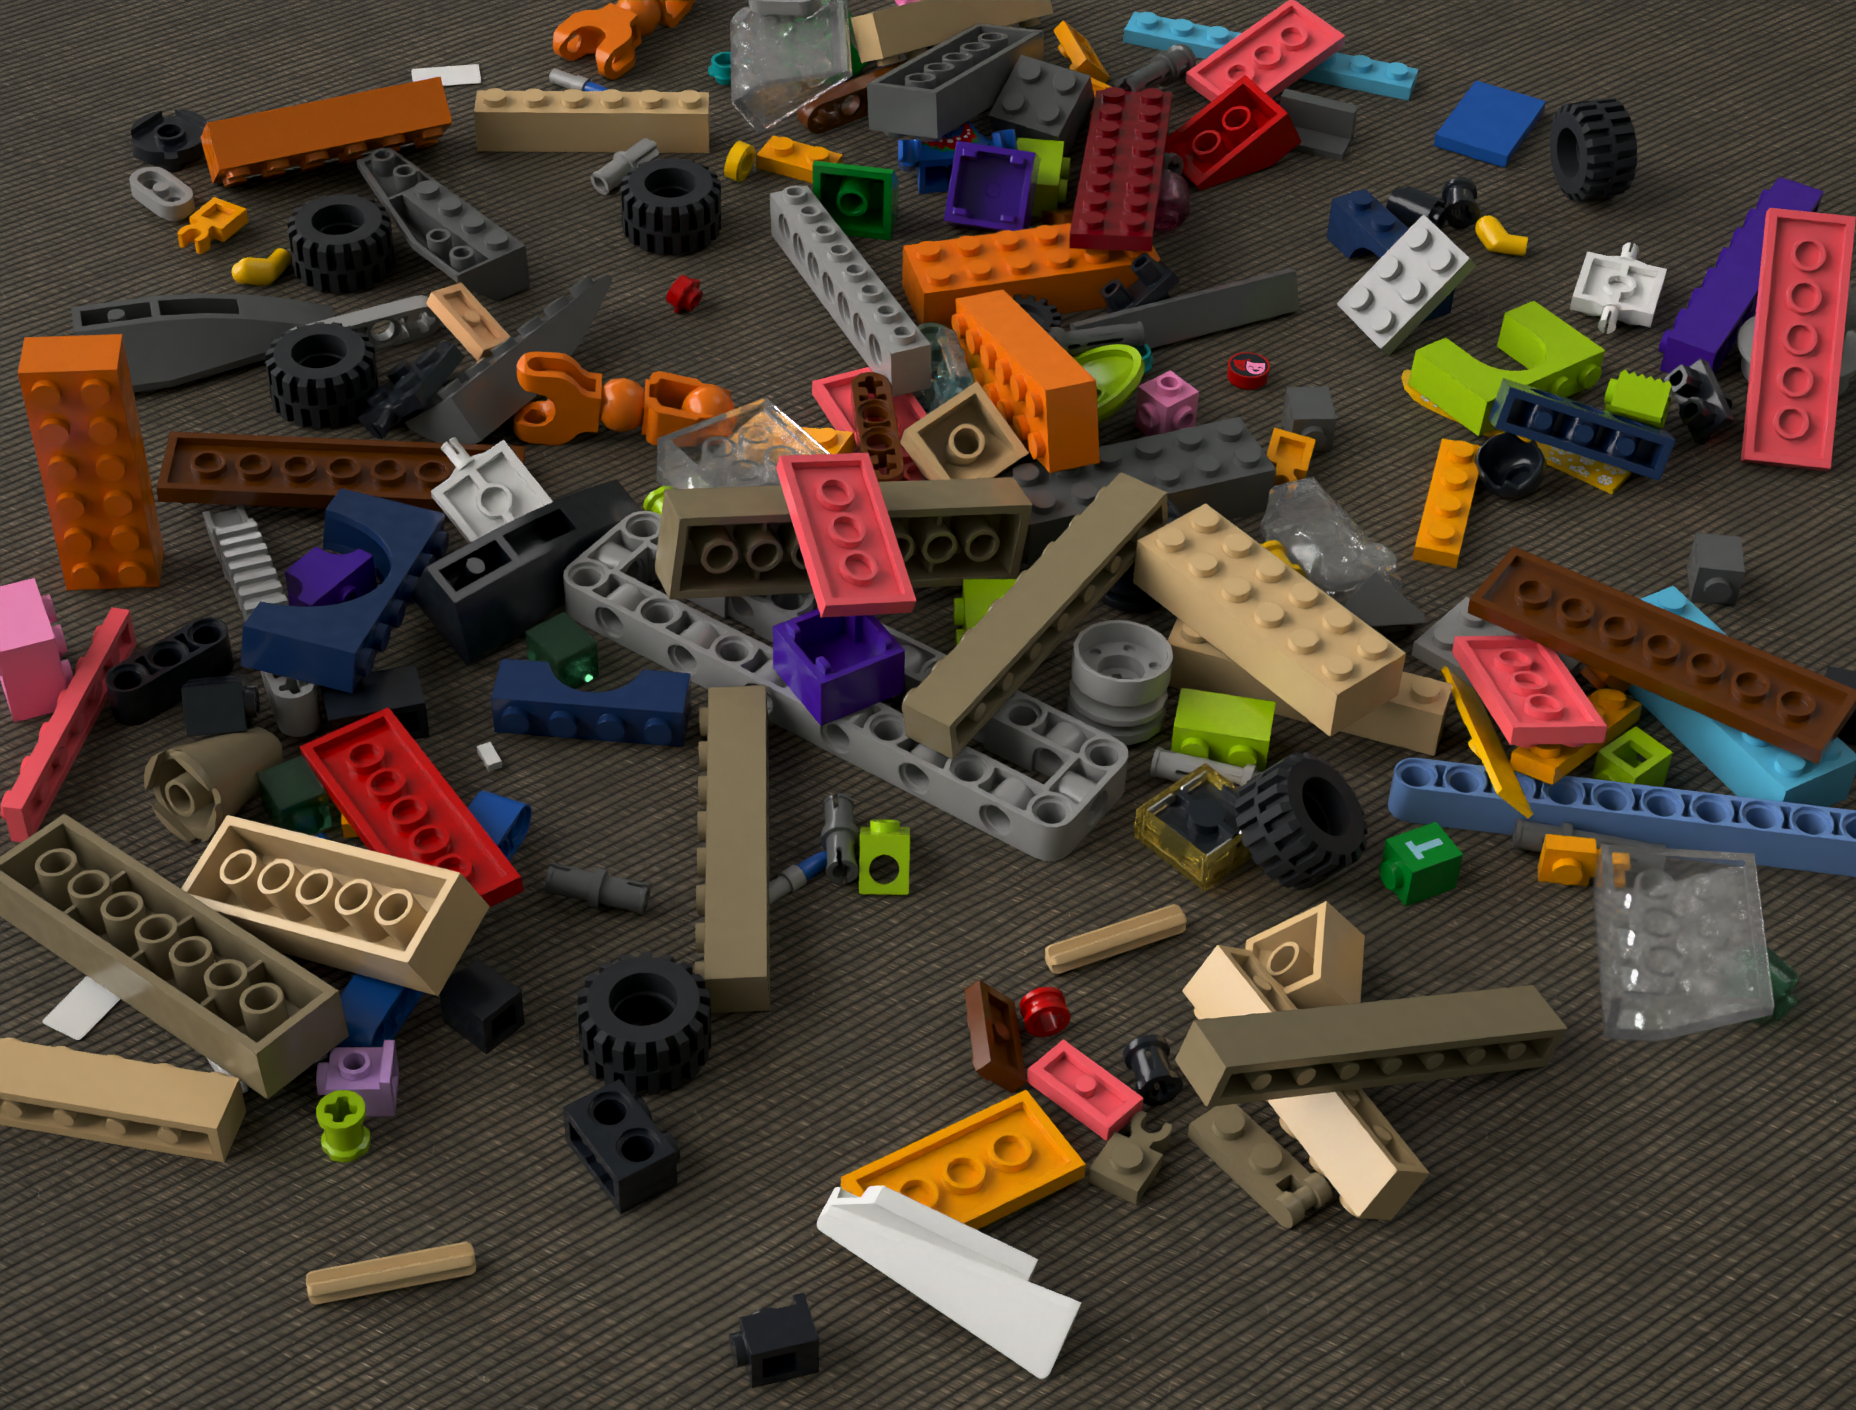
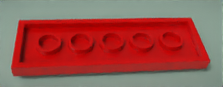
(405, 804)

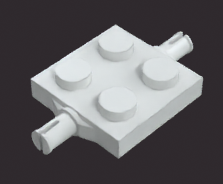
(1618, 289)
(486, 489)

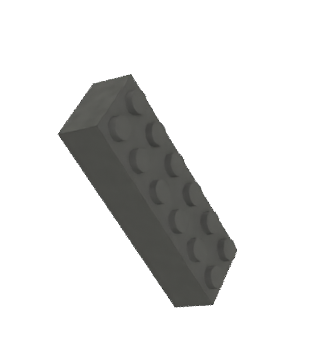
(949, 81)
(1194, 465)

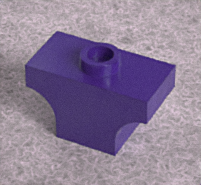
(330, 578)

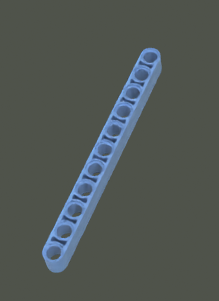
(1774, 831)

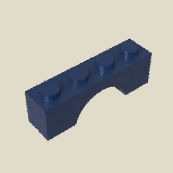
(1363, 226)
(645, 711)

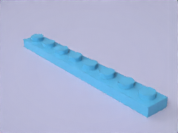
(1339, 70)

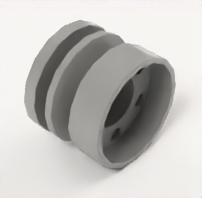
(1120, 679)

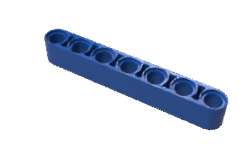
(379, 1008)

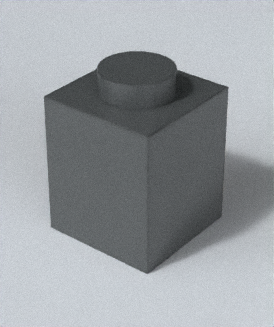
(1310, 414)
(1715, 569)

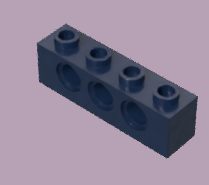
(1581, 429)

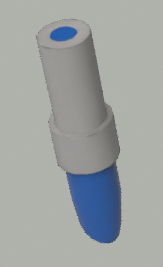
(573, 82)
(796, 876)

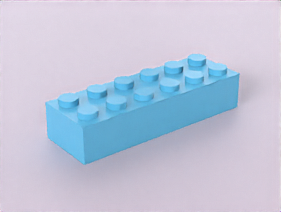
(1741, 760)

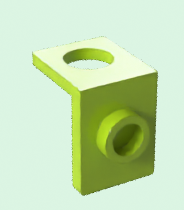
(884, 838)

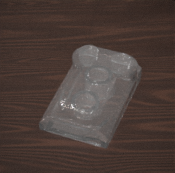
(1324, 539)

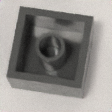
(1043, 102)

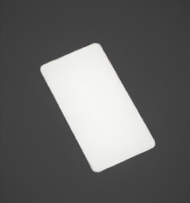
(450, 74)
(81, 1009)

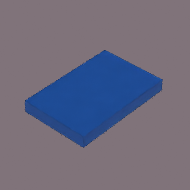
(1489, 124)

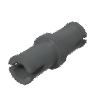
(840, 838)
(597, 888)

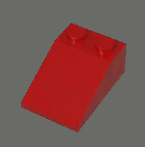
(1233, 136)

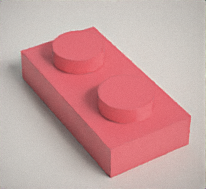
(1084, 1089)

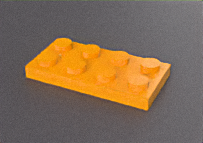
(980, 1164)

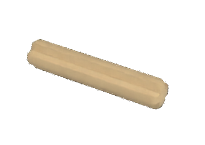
(1115, 939)
(390, 1273)

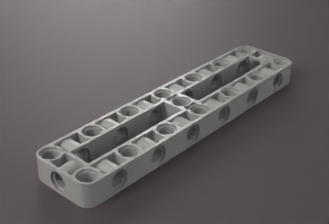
(1040, 819)

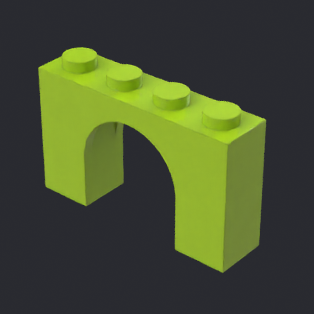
(1551, 350)

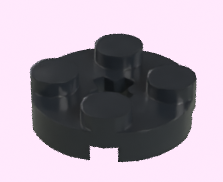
(168, 139)

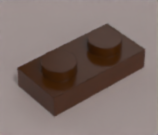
(995, 1036)

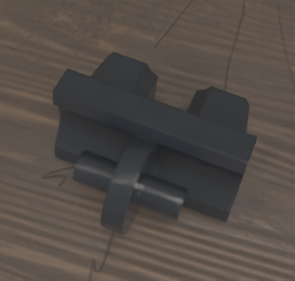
(1152, 286)
(1700, 400)

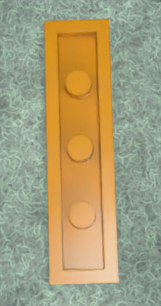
(1447, 504)
(1554, 761)

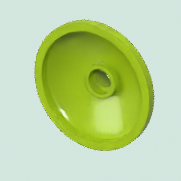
(1117, 375)

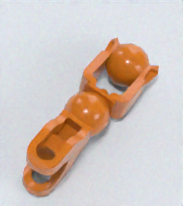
(615, 32)
(580, 401)

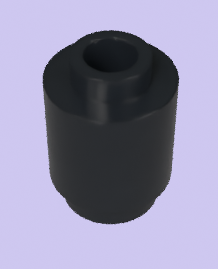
(1410, 204)

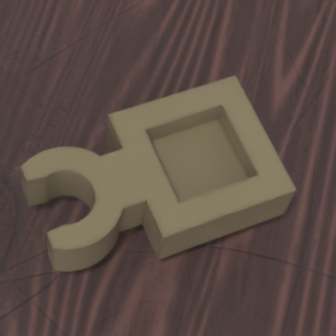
(1131, 1163)

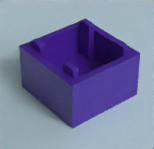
(991, 188)
(838, 663)

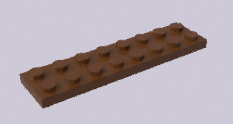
(302, 469)
(1665, 654)

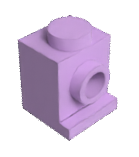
(366, 1071)

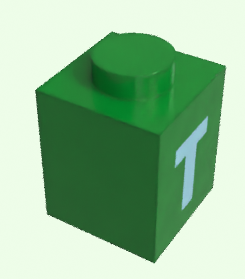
(1420, 864)

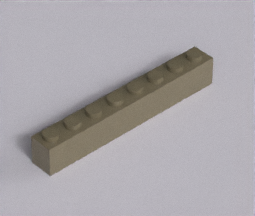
(1033, 616)
(736, 850)
(1368, 1044)

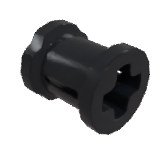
(1454, 199)
(1152, 1069)

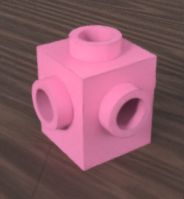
(1165, 405)

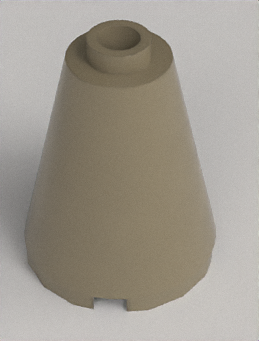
(209, 780)

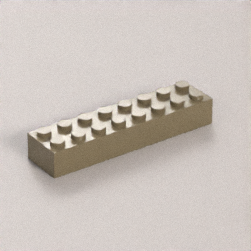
(747, 545)
(170, 956)

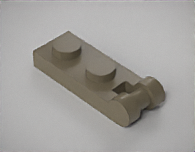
(1259, 1164)

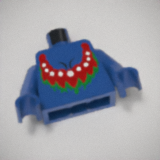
(936, 158)

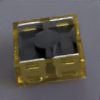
(1195, 827)

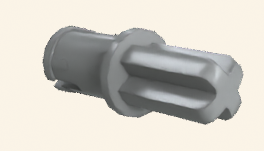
(612, 173)

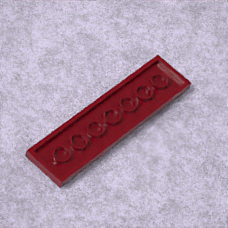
(1122, 171)

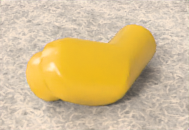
(1497, 239)
(261, 271)

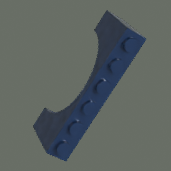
(340, 640)

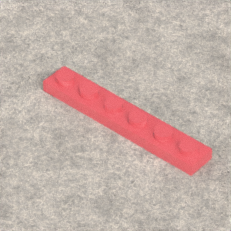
(68, 728)

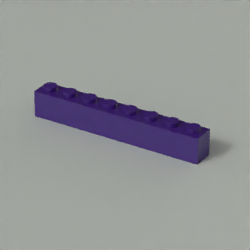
(1731, 289)

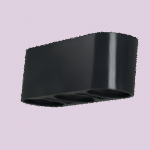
(154, 677)

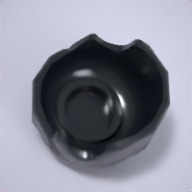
(1510, 465)

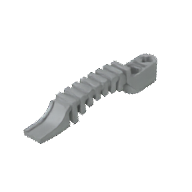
(253, 580)

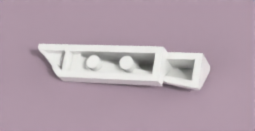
(956, 1272)

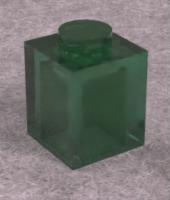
(566, 648)
(294, 797)

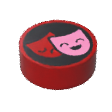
(1248, 370)

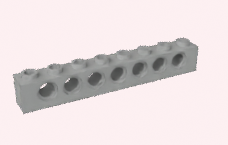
(850, 290)

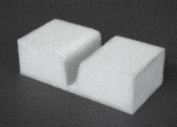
(489, 756)

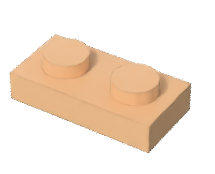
(467, 320)

